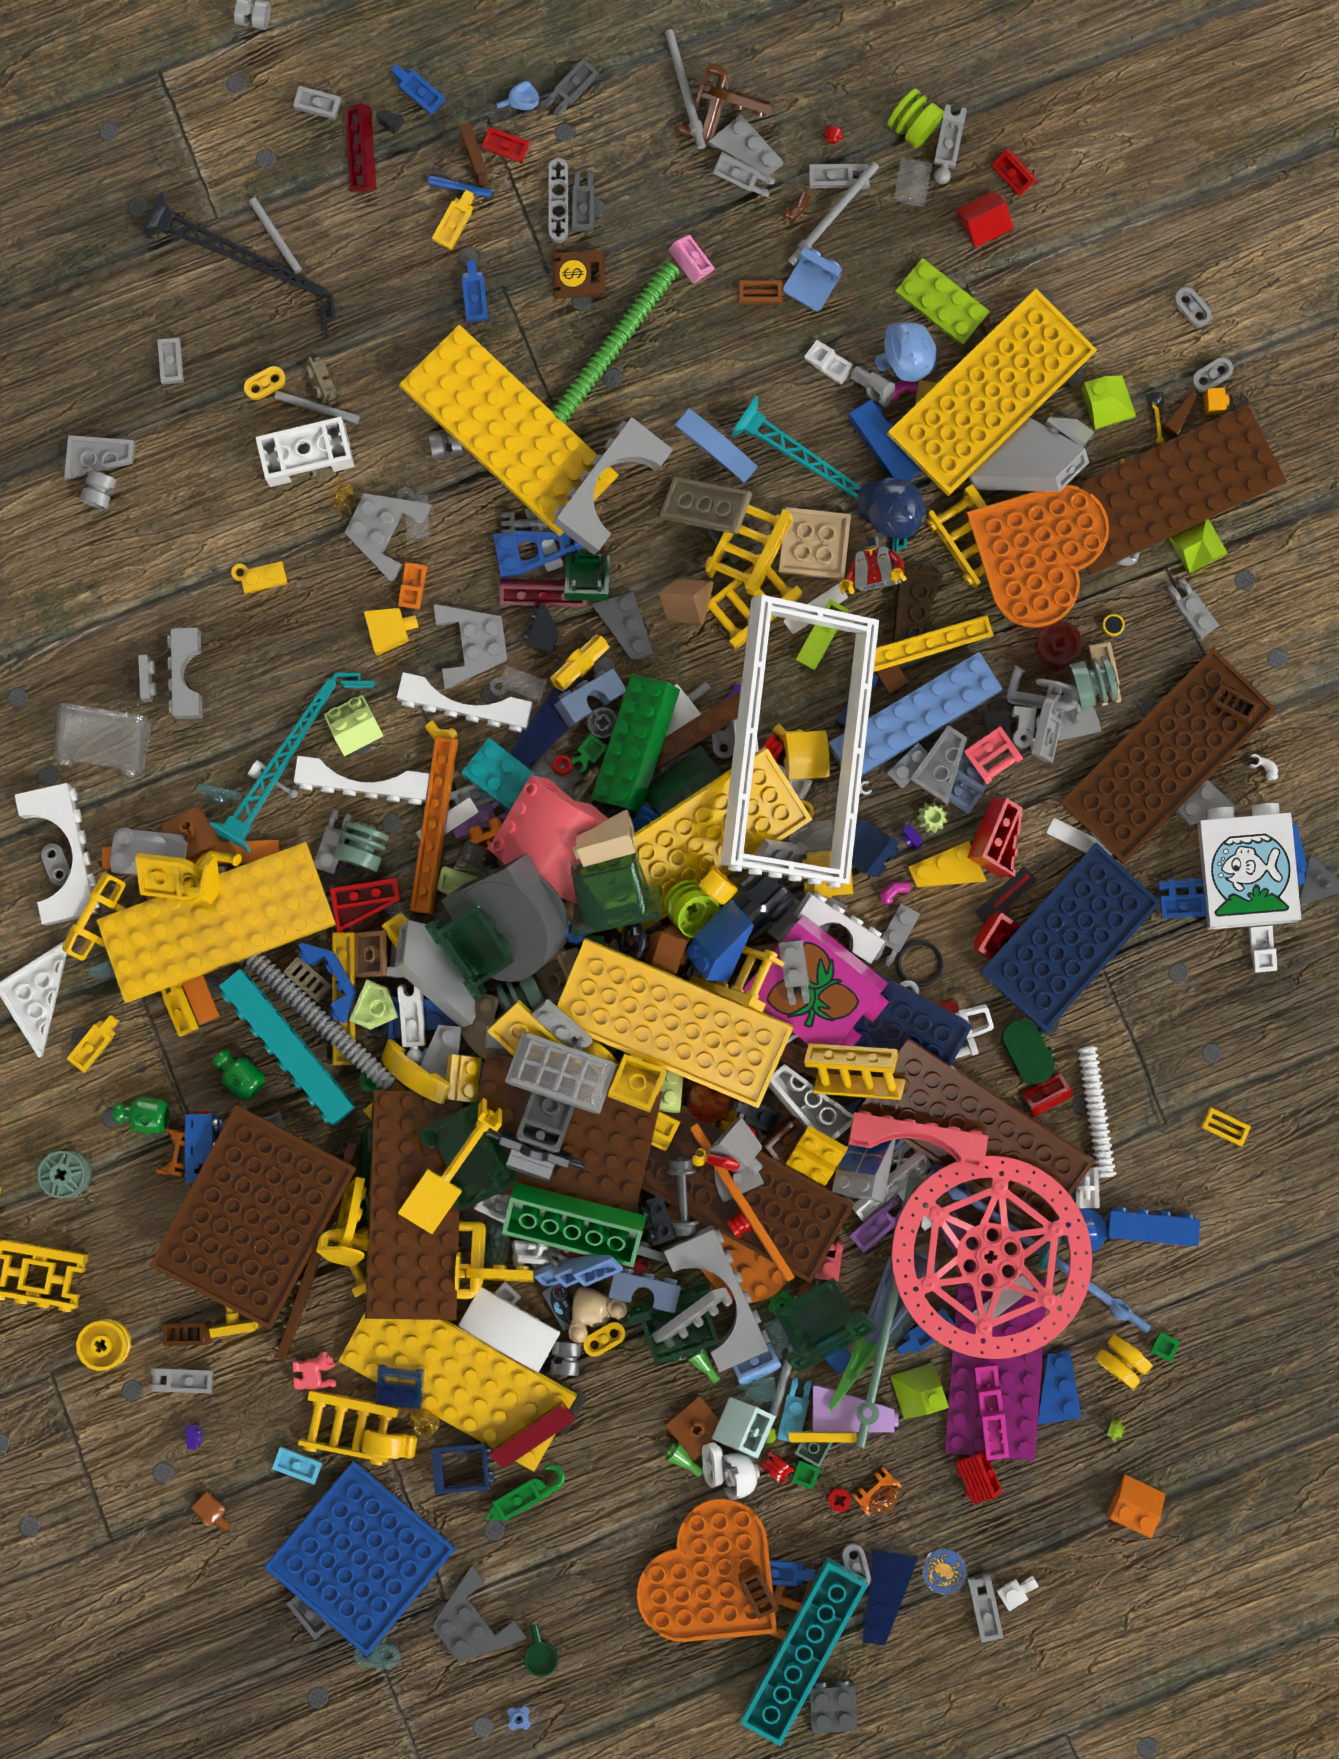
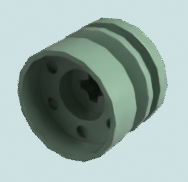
(1094, 681)
(361, 846)
(526, 992)
(77, 1177)

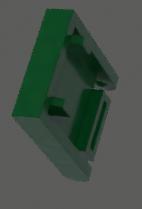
(587, 576)

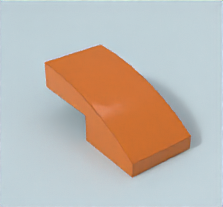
(413, 585)

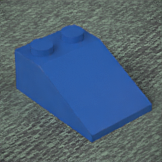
(720, 943)

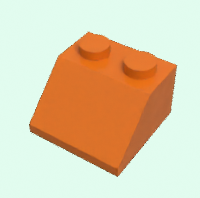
(1137, 1506)

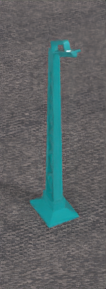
(751, 422)
(235, 830)

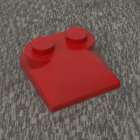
(994, 934)

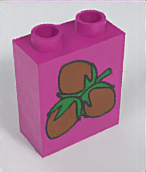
(838, 990)

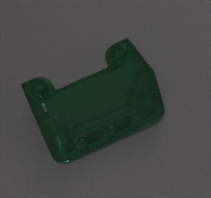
(483, 1170)

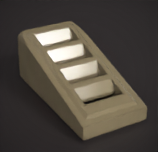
(294, 965)

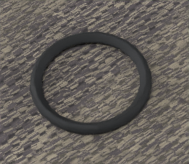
(925, 943)

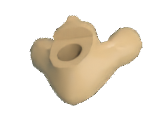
(592, 1309)

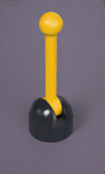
(1155, 401)

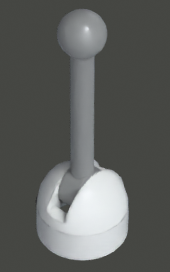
(256, 771)

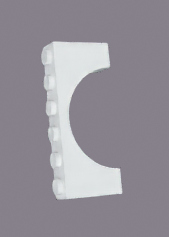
(59, 806)

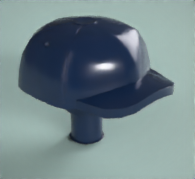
(892, 507)

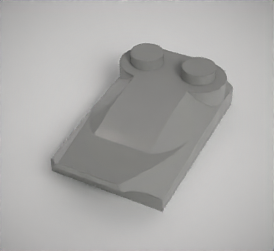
(129, 843)

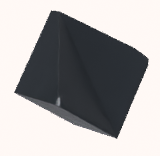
(390, 121)

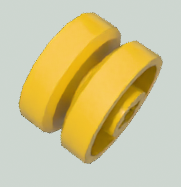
(90, 1344)
(1124, 1361)

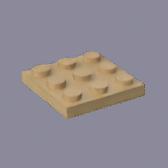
(815, 544)

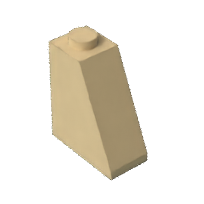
(606, 840)

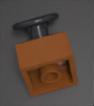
(661, 948)

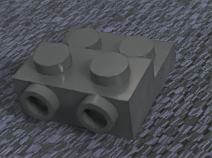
(833, 1707)

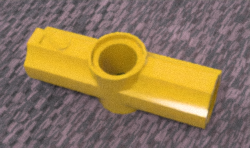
(579, 662)

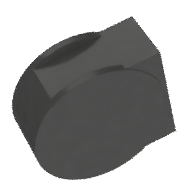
(525, 912)

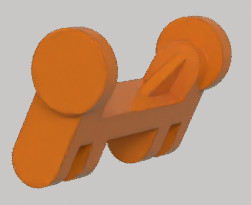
(170, 1167)
(865, 1500)

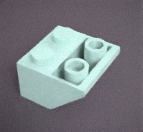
(743, 1427)

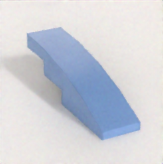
(716, 445)
(578, 1269)

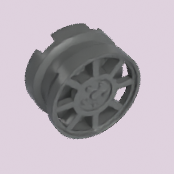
(601, 723)

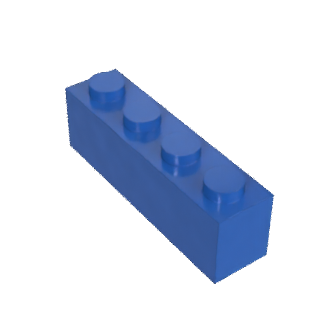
(873, 430)
(1153, 1228)

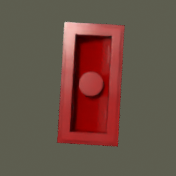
(1014, 172)
(1047, 1094)

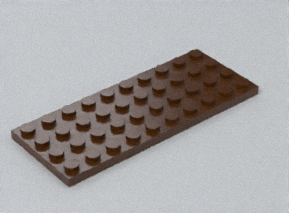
(1183, 484)
(1164, 758)
(949, 1098)
(791, 1208)
(407, 1266)

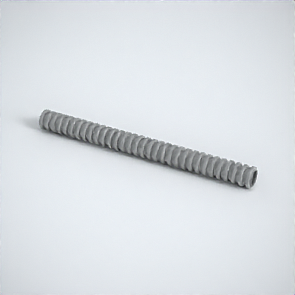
(321, 1021)

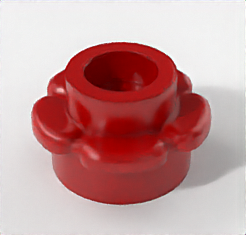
(832, 134)
(566, 761)

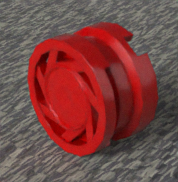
(776, 1467)

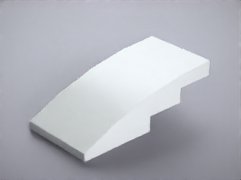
(509, 1329)

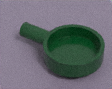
(541, 1656)

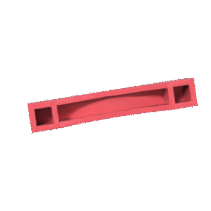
(965, 1147)

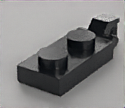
(761, 1117)

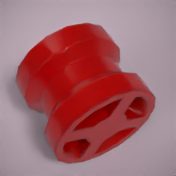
(774, 746)
(738, 1224)
(837, 1496)

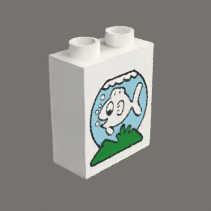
(1248, 867)

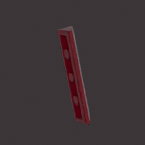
(360, 148)
(535, 592)
(532, 1435)

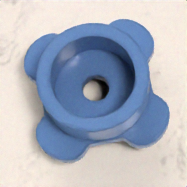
(514, 1713)

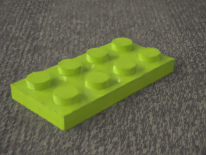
(942, 302)

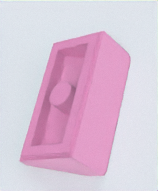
(691, 258)

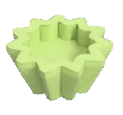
(932, 817)

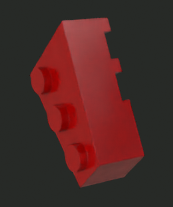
(997, 838)
(362, 899)

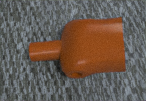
(210, 1511)

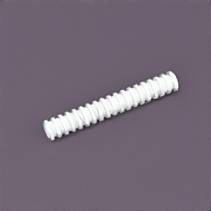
(1096, 1111)

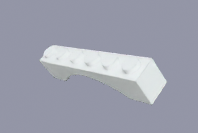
(509, 712)
(408, 785)

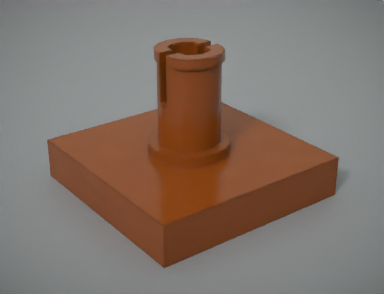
(195, 829)
(694, 1426)

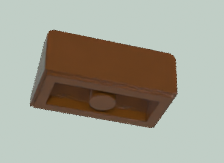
(783, 1138)

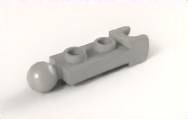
(948, 144)

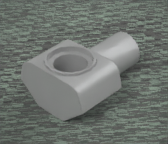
(877, 387)

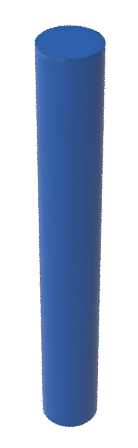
(459, 186)

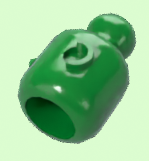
(239, 1075)
(144, 1115)

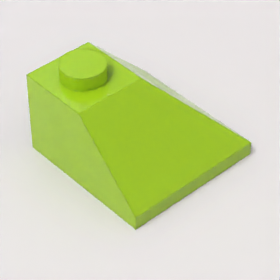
(1107, 401)
(919, 1391)

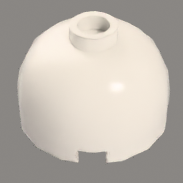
(739, 1475)

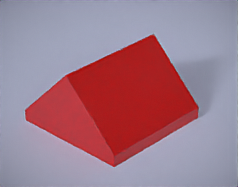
(985, 218)

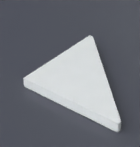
(32, 995)

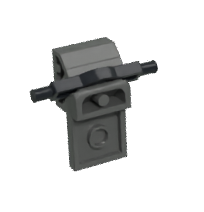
(539, 1138)

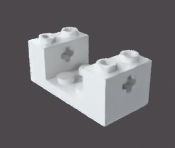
(327, 445)

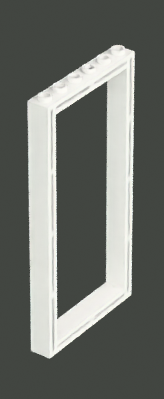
(746, 735)

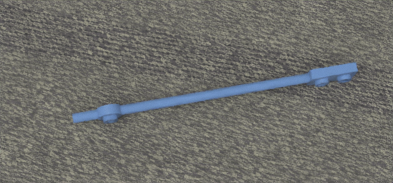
(1118, 1308)

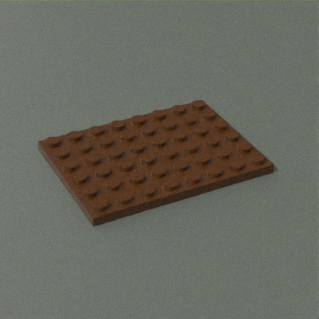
(610, 1142)
(253, 1216)

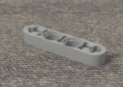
(558, 200)

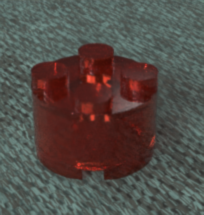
(1070, 644)
(707, 1103)

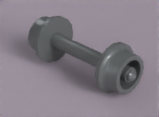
(683, 1225)

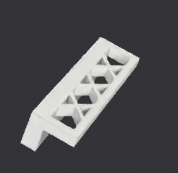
(906, 1168)

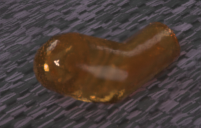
(887, 1504)

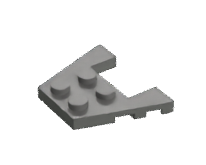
(375, 524)
(481, 642)

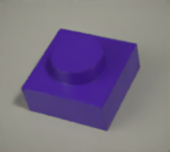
(911, 837)
(194, 1436)

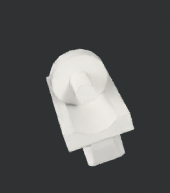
(1088, 1190)
(530, 1253)

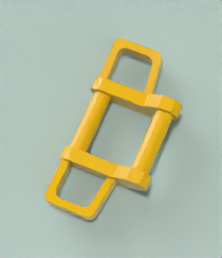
(78, 928)

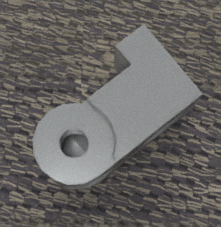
(1025, 726)

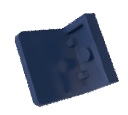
(872, 849)

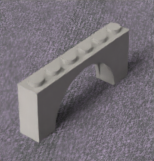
(579, 516)
(706, 1252)

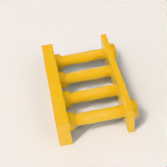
(970, 499)
(761, 561)
(739, 636)
(736, 993)
(855, 1058)
(341, 1404)

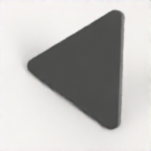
(1319, 882)

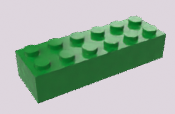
(635, 743)
(573, 1224)

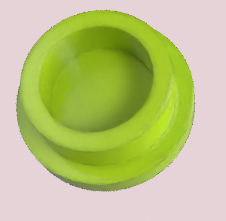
(1116, 1429)

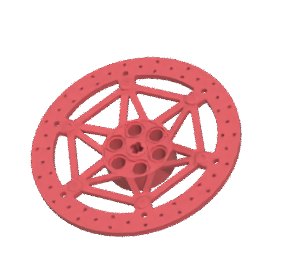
(932, 1281)

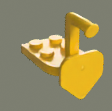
(180, 877)
(344, 1234)
(476, 1271)

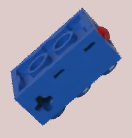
(200, 1136)

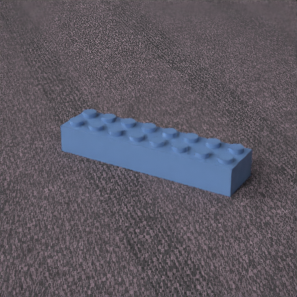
(924, 711)

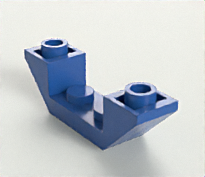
(342, 1006)

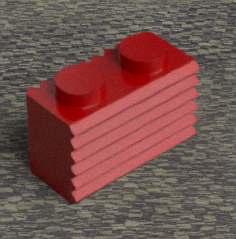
(978, 1477)

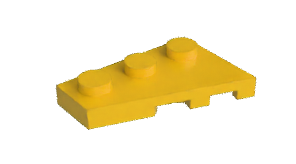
(947, 868)

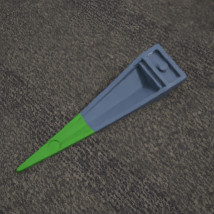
(867, 1346)

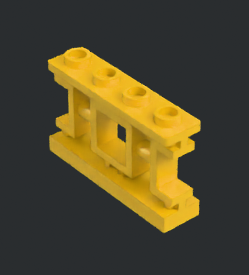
(40, 1258)

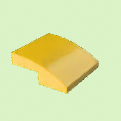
(806, 755)

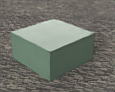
(813, 1451)

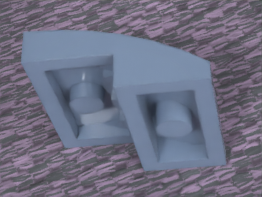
(967, 786)

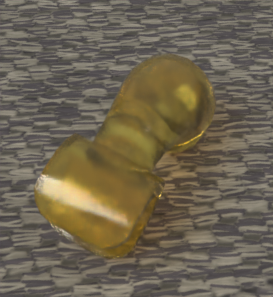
(341, 494)

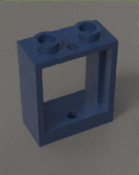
(438, 1468)

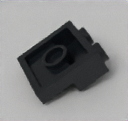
(657, 1220)

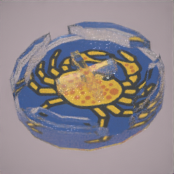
(944, 1571)

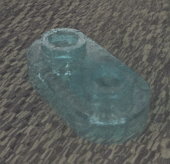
(497, 1245)
(377, 1657)

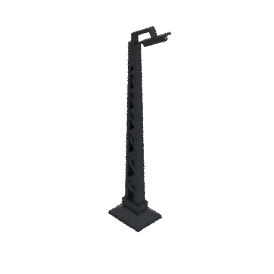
(162, 219)

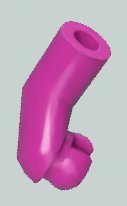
(904, 386)
(892, 889)

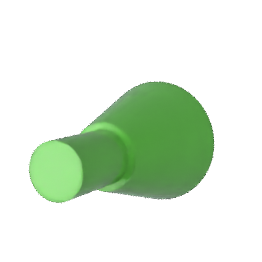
(703, 1363)
(678, 1455)

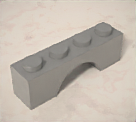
(184, 645)

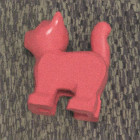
(311, 1372)

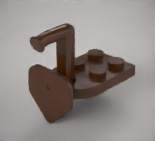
(719, 94)

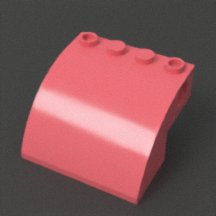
(546, 827)

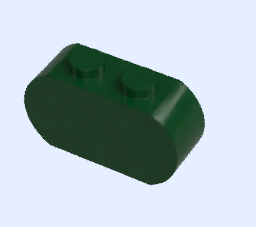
(1028, 1051)

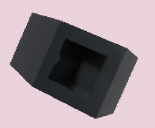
(543, 633)

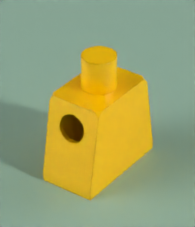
(388, 628)

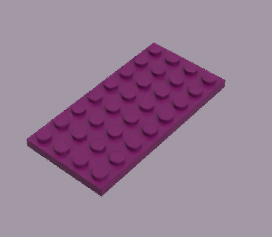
(1017, 1380)

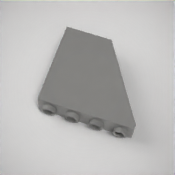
(1031, 461)
(433, 973)

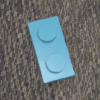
(297, 1465)

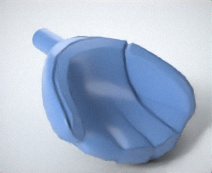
(521, 97)

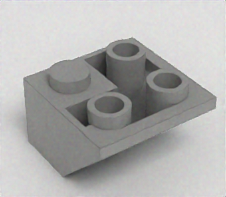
(1071, 429)

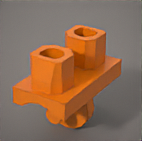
(485, 839)

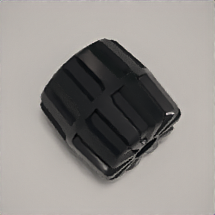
(761, 900)

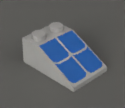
(864, 1172)

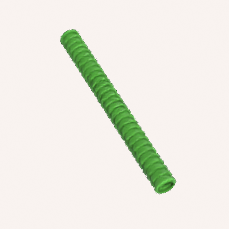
(615, 341)

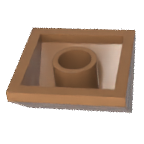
(686, 600)
(371, 954)

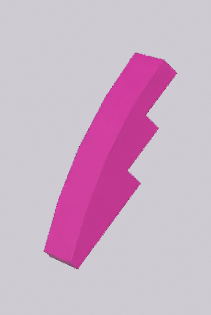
(991, 1411)

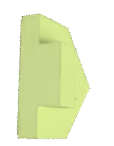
(373, 1006)

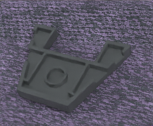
(465, 1629)

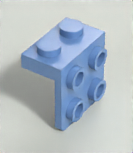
(812, 279)

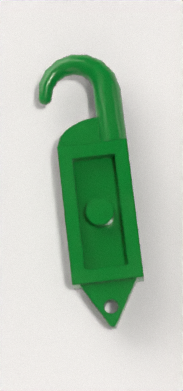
(525, 1496)

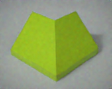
(1198, 546)

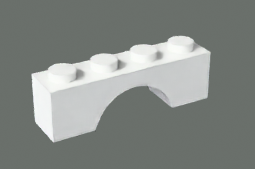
(862, 941)

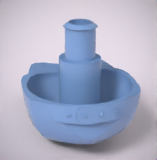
(908, 351)

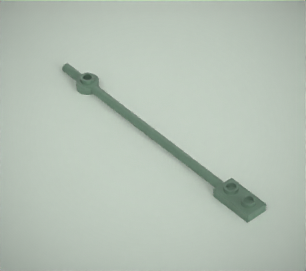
(912, 1185)

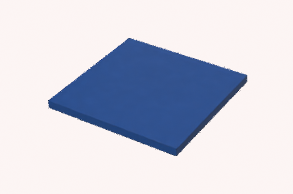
(359, 1558)

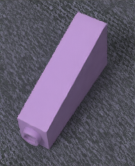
(844, 1416)

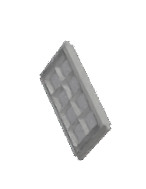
(561, 1073)

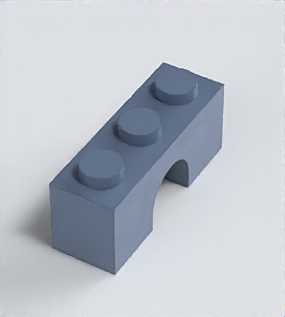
(574, 705)
(665, 1292)

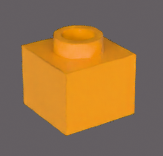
(1215, 401)

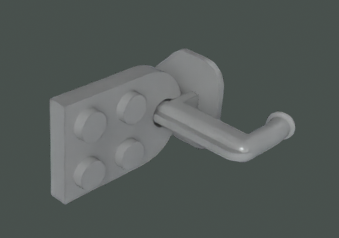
(1053, 709)

